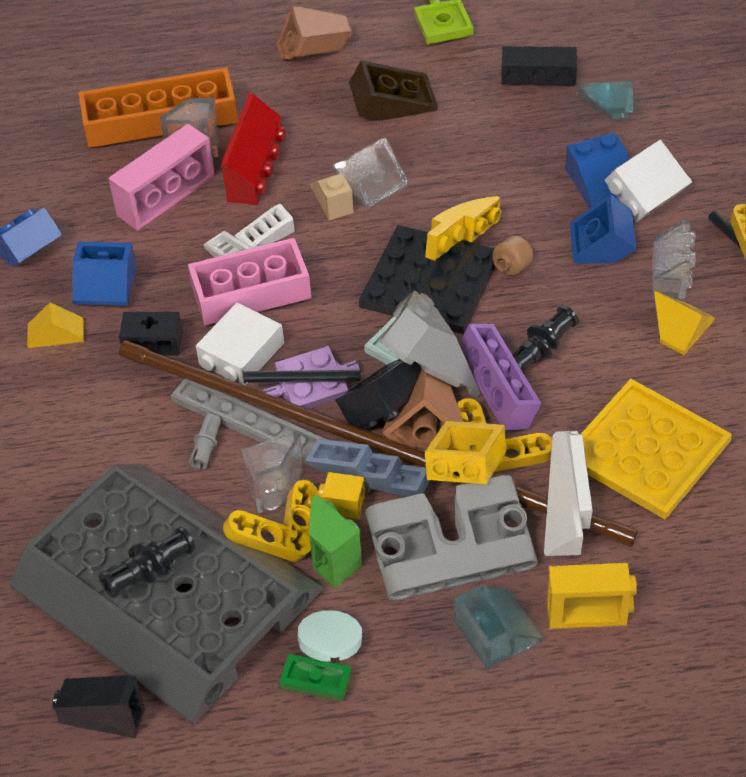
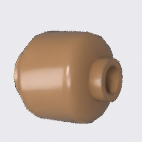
(512, 255)

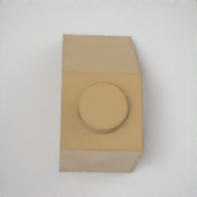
(334, 196)

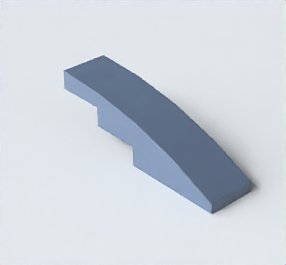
(379, 470)

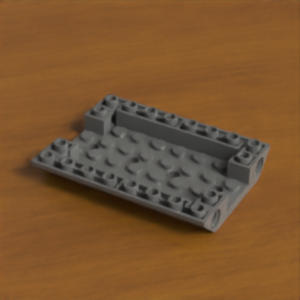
(152, 630)

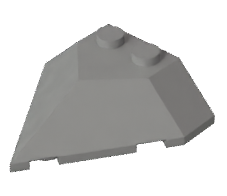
(426, 338)

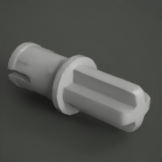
(205, 442)

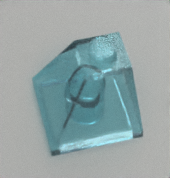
(609, 97)

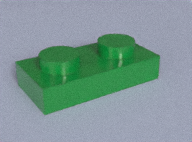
(315, 677)

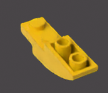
(461, 222)

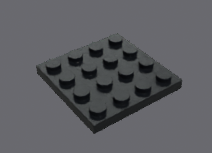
(451, 281)

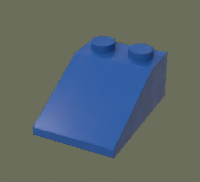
(592, 162)

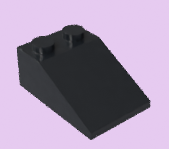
(379, 394)

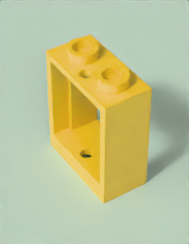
(465, 448)
(590, 595)

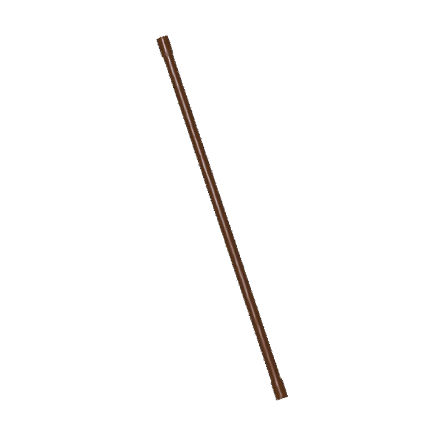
(608, 528)

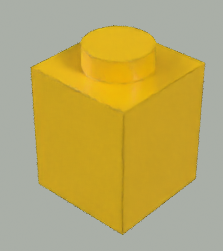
(345, 493)

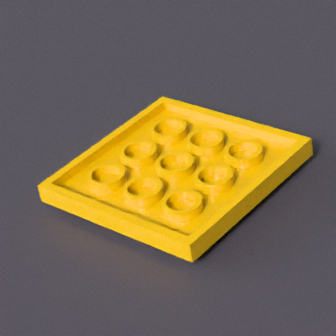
(650, 448)

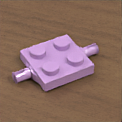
(311, 393)

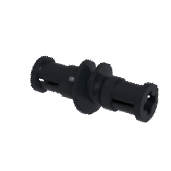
(545, 337)
(146, 561)

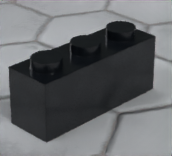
(539, 65)

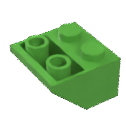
(333, 542)

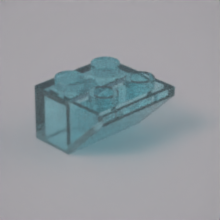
(494, 624)

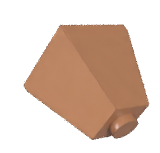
(312, 33)
(424, 413)

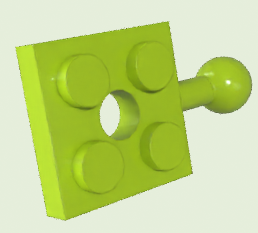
(452, 11)

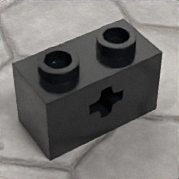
(154, 330)

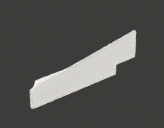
(568, 496)

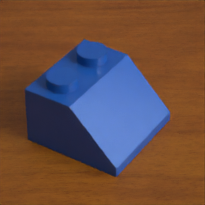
(603, 233)

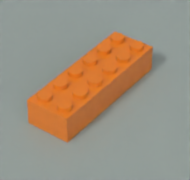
(136, 108)

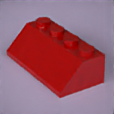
(252, 152)

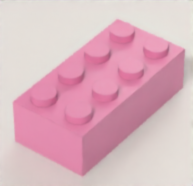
(162, 176)
(252, 277)

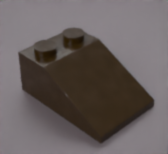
(390, 92)

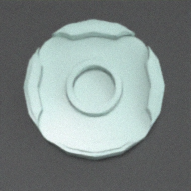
(329, 635)

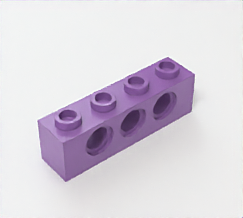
(499, 377)

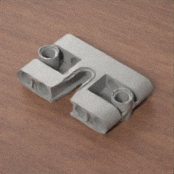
(431, 562)

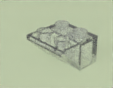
(672, 261)

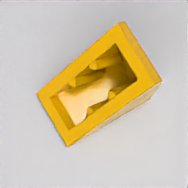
(55, 327)

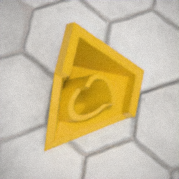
(680, 322)

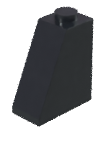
(101, 704)

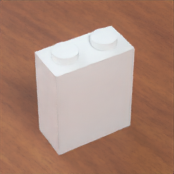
(648, 180)
(239, 343)

